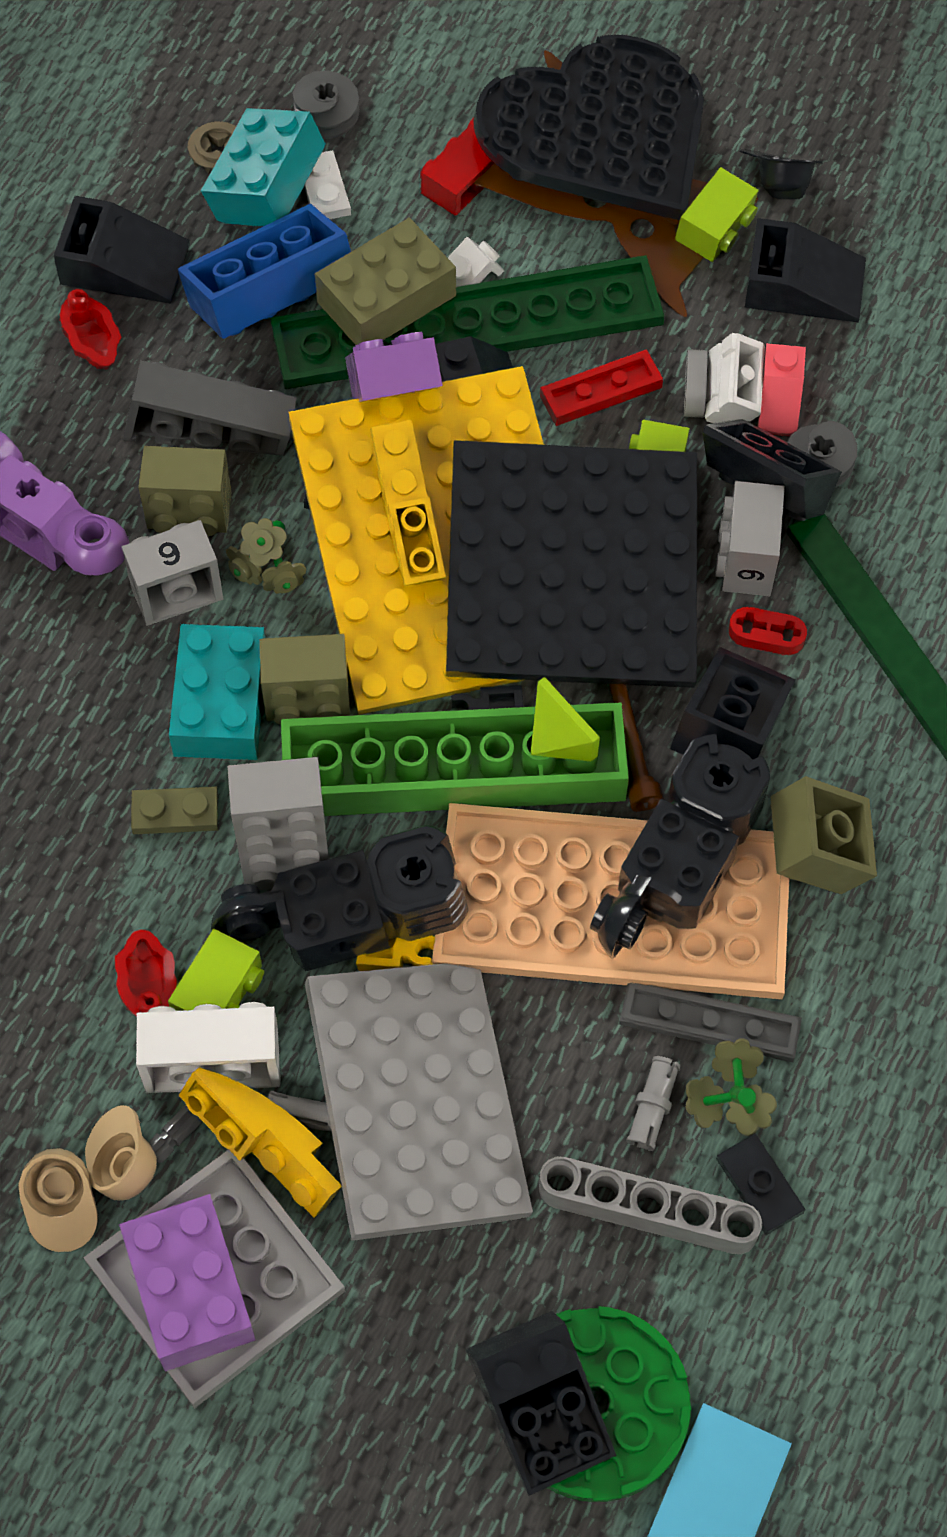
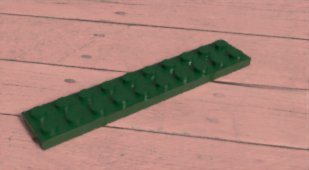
(501, 312)

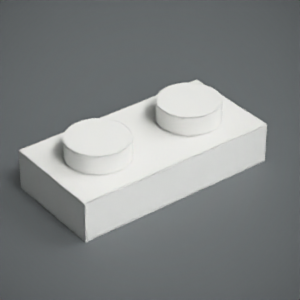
(326, 189)

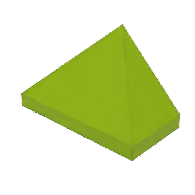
(560, 729)

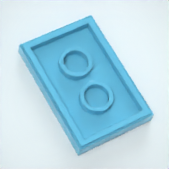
(721, 1479)

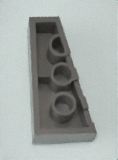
(207, 411)

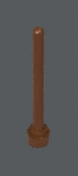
(643, 786)

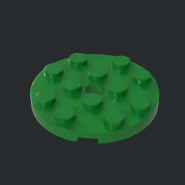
(645, 1398)

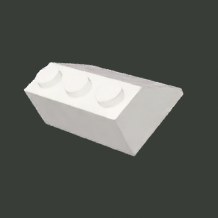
(225, 1041)

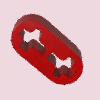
(767, 630)

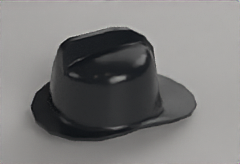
(783, 176)

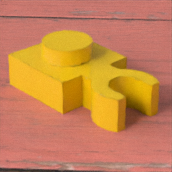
(400, 952)

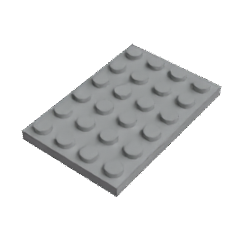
(416, 1100)

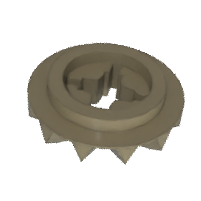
(200, 147)

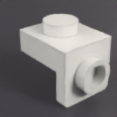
(474, 262)

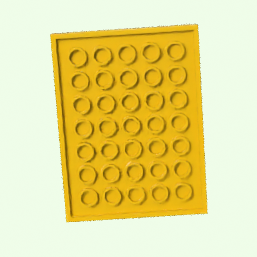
(389, 628)

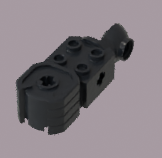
(685, 843)
(353, 902)

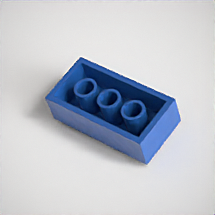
(262, 270)

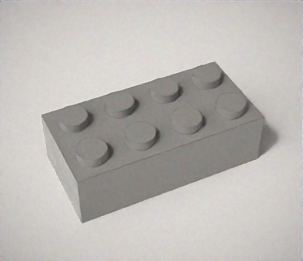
(277, 817)

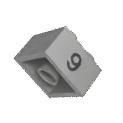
(750, 538)
(173, 572)

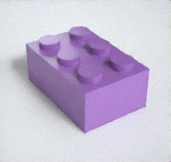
(393, 369)
(187, 1282)

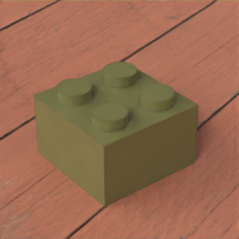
(185, 487)
(304, 677)
(823, 835)

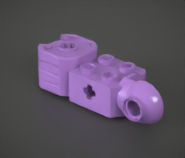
(50, 522)

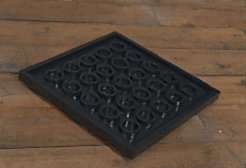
(573, 564)

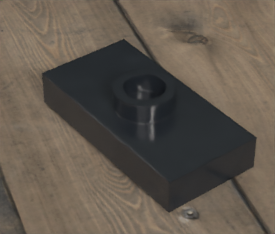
(760, 1183)

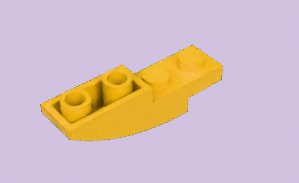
(407, 503)
(254, 1124)

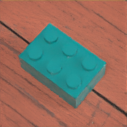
(263, 166)
(217, 692)

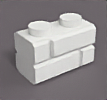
(735, 379)

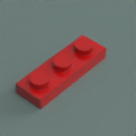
(601, 387)

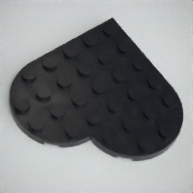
(603, 127)

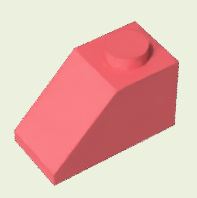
(782, 389)

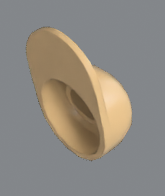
(119, 1156)
(58, 1200)

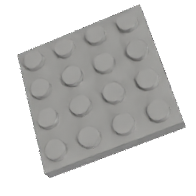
(272, 1259)

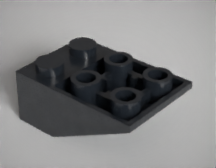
(118, 252)
(803, 273)
(541, 1401)

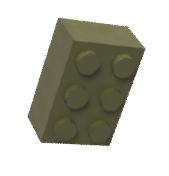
(386, 283)

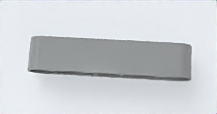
(671, 1198)

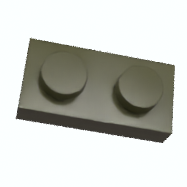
(174, 810)

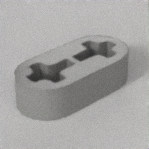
(695, 383)

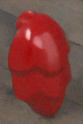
(90, 329)
(144, 973)

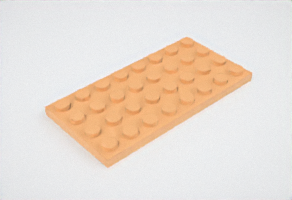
(542, 875)

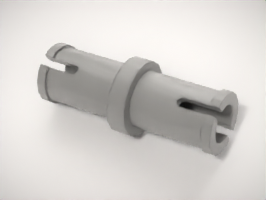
(653, 1103)

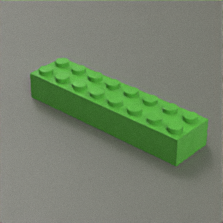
(454, 758)

